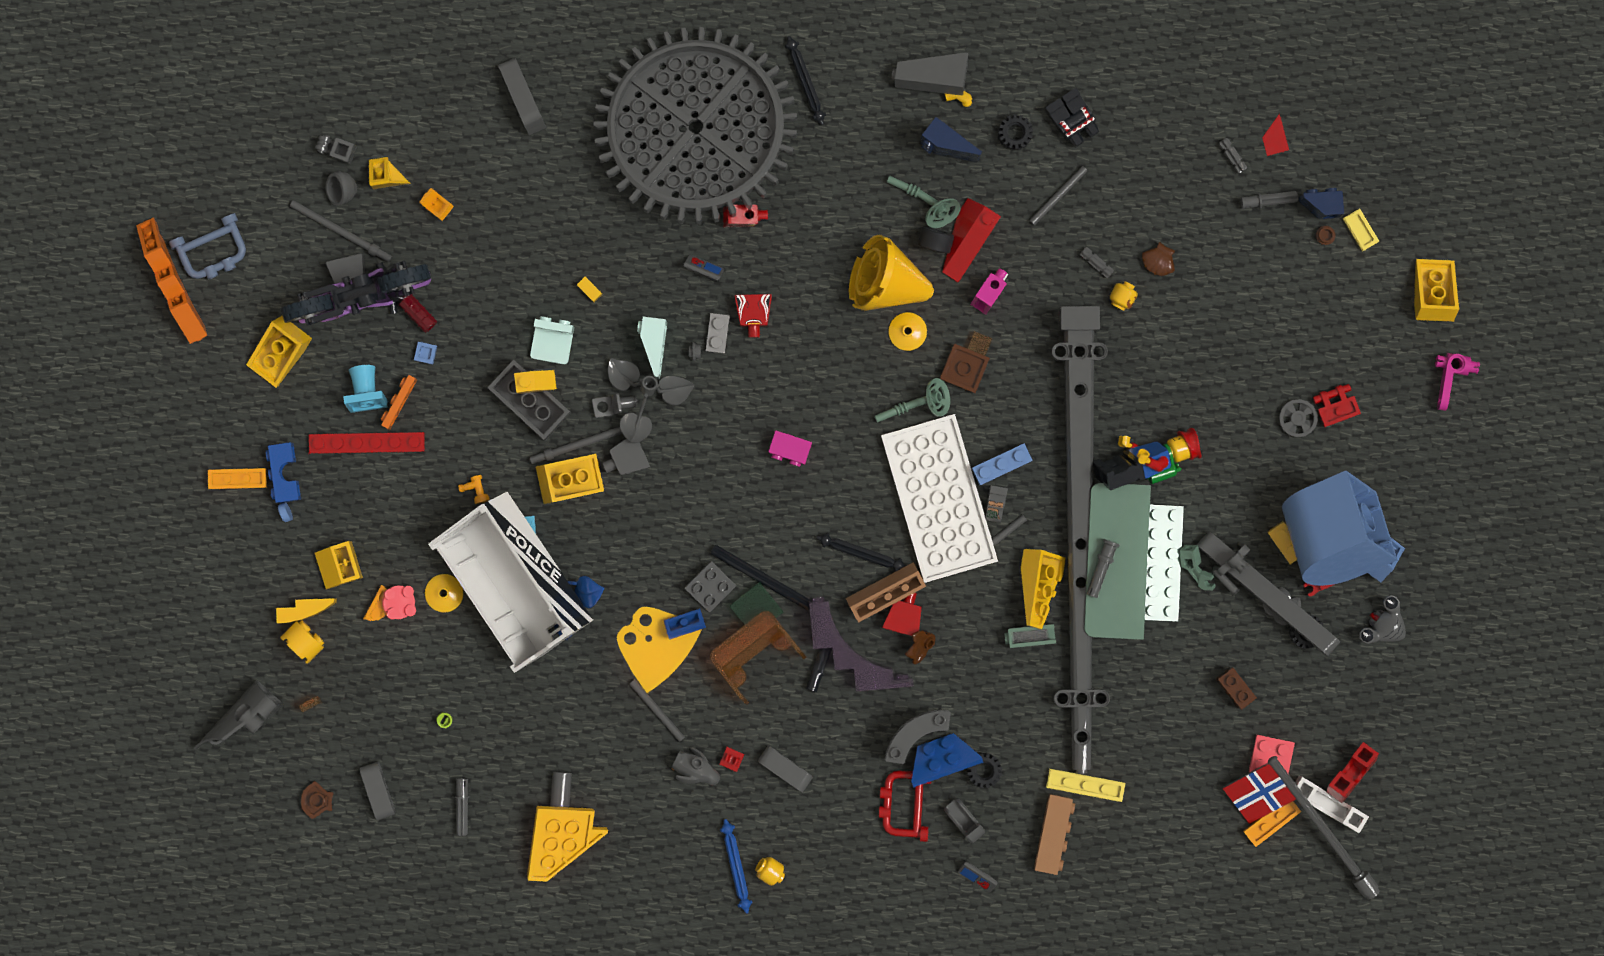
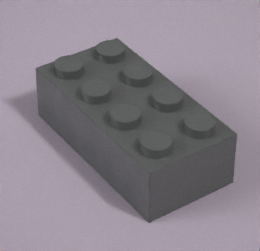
(537, 409)

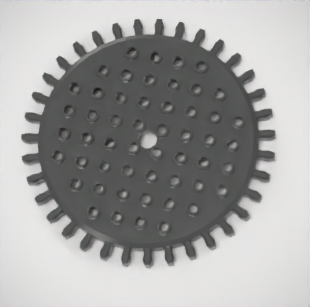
(675, 58)

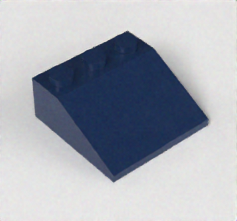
(946, 142)

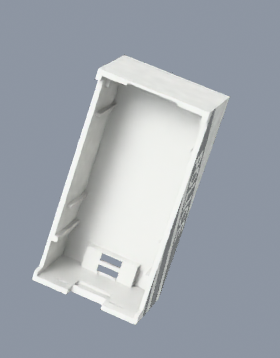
(511, 580)

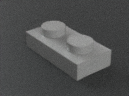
(717, 333)

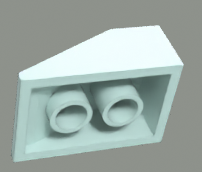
(653, 338)

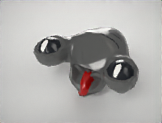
(1386, 625)

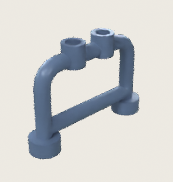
(227, 264)

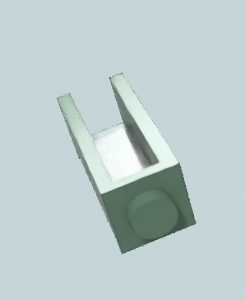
(1030, 636)

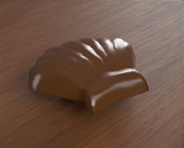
(1159, 260)
(316, 800)

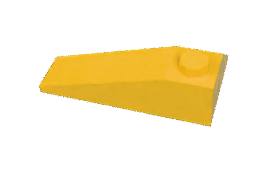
(1039, 578)

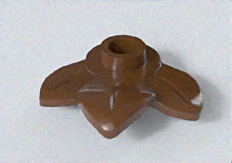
(922, 643)

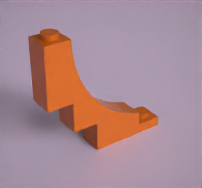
(169, 281)

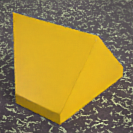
(384, 174)

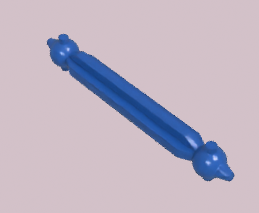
(736, 866)

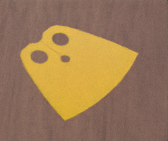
(660, 657)

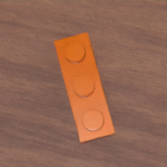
(398, 401)

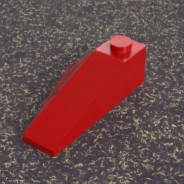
(970, 233)

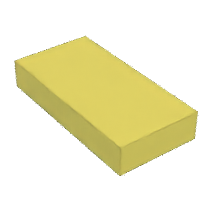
(1360, 230)

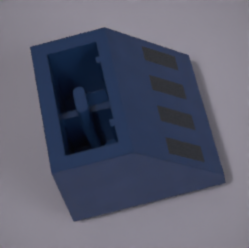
(1323, 204)

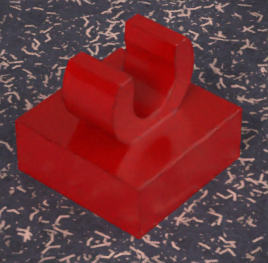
(731, 759)

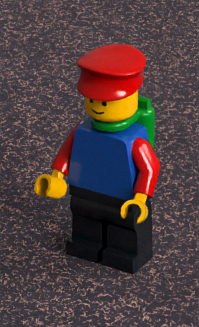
(1147, 462)

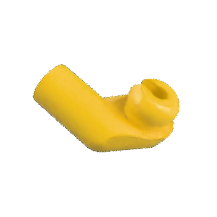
(966, 98)

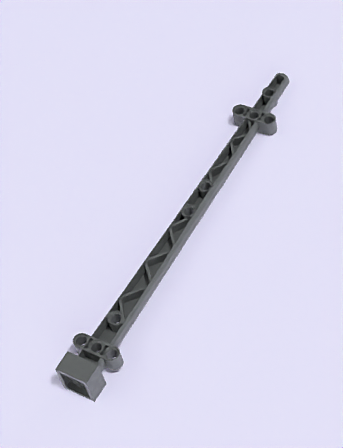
(1079, 328)

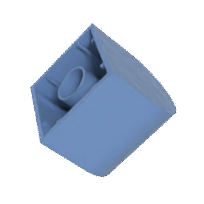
(1337, 530)

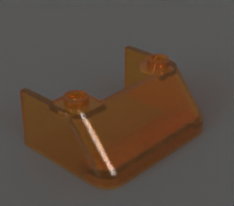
(747, 643)

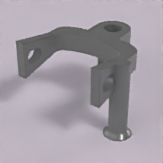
(1235, 561)

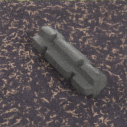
(1232, 155)
(1097, 262)

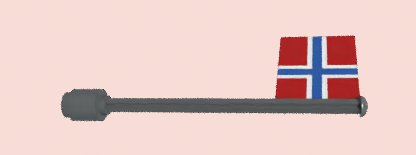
(1273, 788)

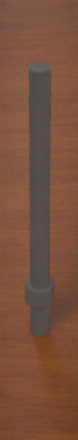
(372, 249)
(549, 454)

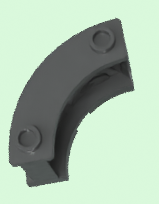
(913, 730)

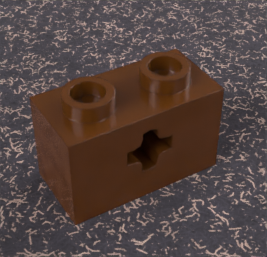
(1236, 688)

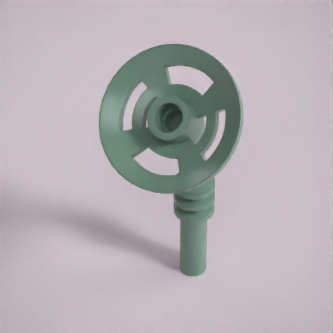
(939, 208)
(930, 399)

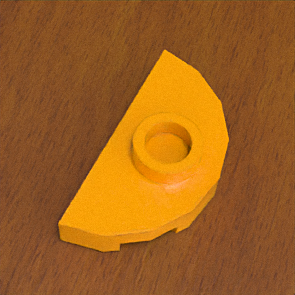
(376, 610)

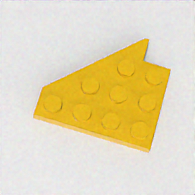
(559, 838)

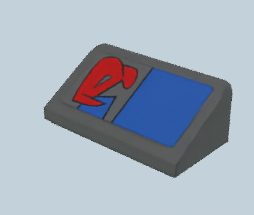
(704, 268)
(977, 876)

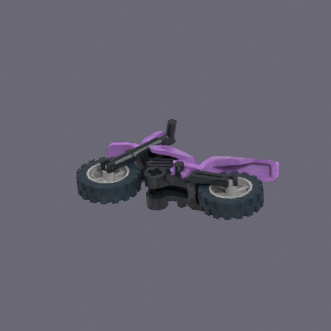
(367, 290)

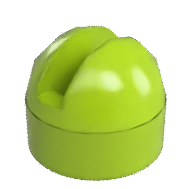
(447, 722)

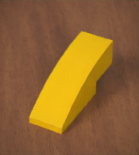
(303, 610)

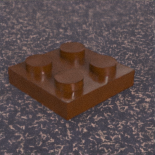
(964, 368)

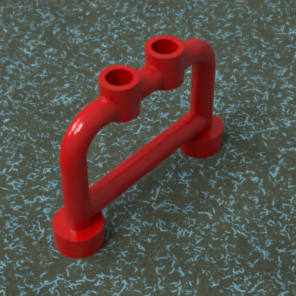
(885, 810)

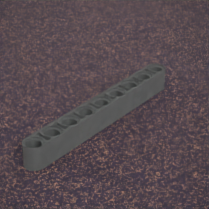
(1271, 596)

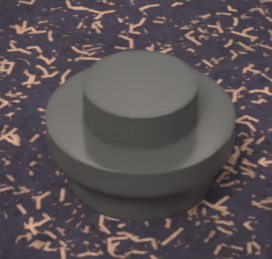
(695, 351)

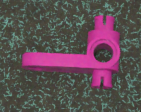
(1465, 367)

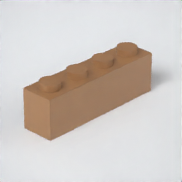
(885, 592)
(1053, 834)

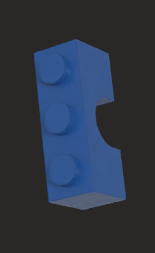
(279, 456)

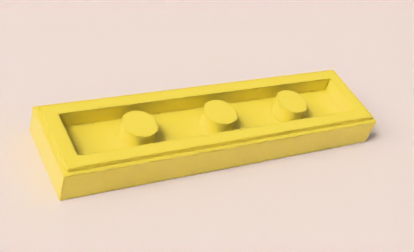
(1085, 785)

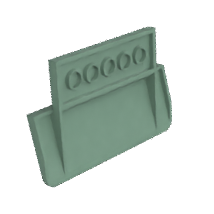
(1146, 565)

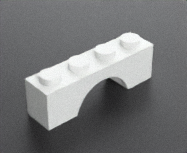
(1329, 805)

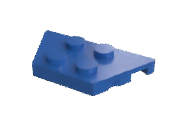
(942, 758)

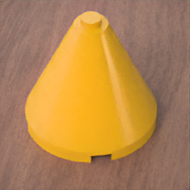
(886, 277)

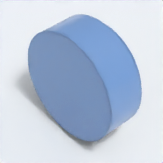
(285, 512)

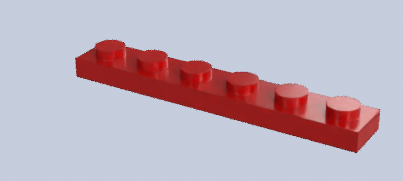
(366, 442)

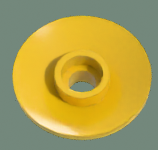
(905, 341)
(453, 597)

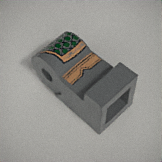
(996, 503)

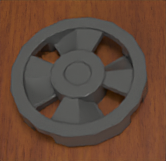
(1298, 418)

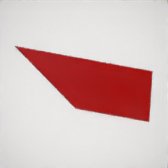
(1275, 138)

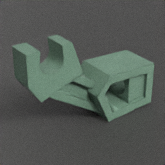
(1192, 552)

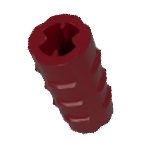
(418, 313)

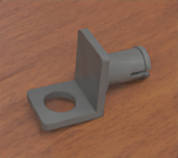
(614, 403)

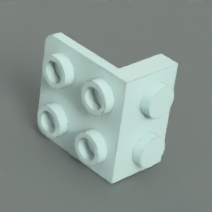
(552, 340)

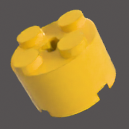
(302, 641)

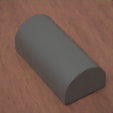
(561, 789)

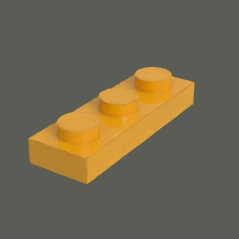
(237, 478)
(1269, 824)

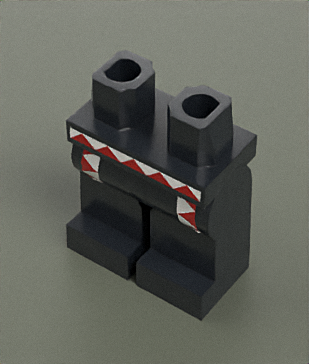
(1074, 123)

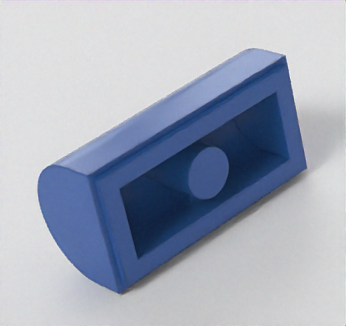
(684, 624)

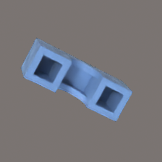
(1001, 464)

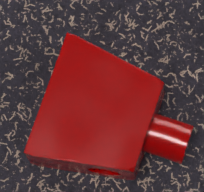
(904, 616)

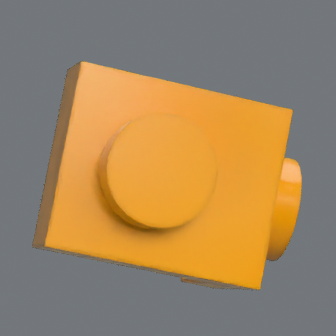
(436, 204)

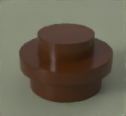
(1325, 235)

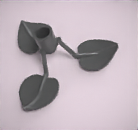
(673, 390)

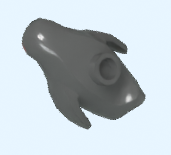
(695, 768)

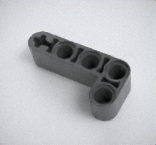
(522, 96)

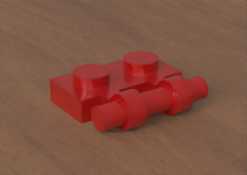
(1338, 411)

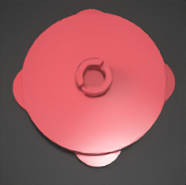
(399, 602)

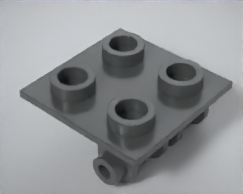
(710, 586)

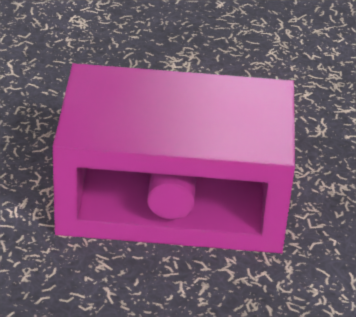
(790, 448)

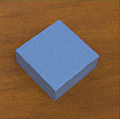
(425, 353)

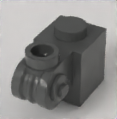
(338, 150)

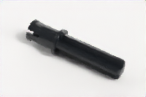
(818, 669)

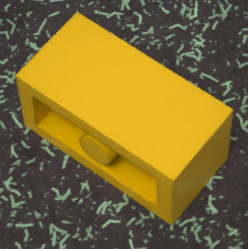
(589, 289)

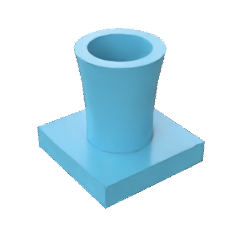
(364, 390)

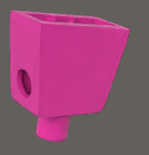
(987, 295)

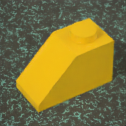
(535, 381)

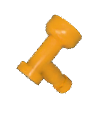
(477, 485)

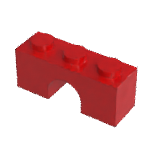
(1352, 774)

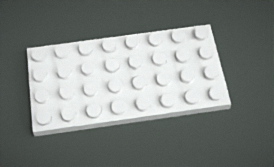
(939, 498)

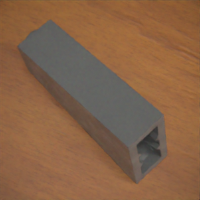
(933, 74)

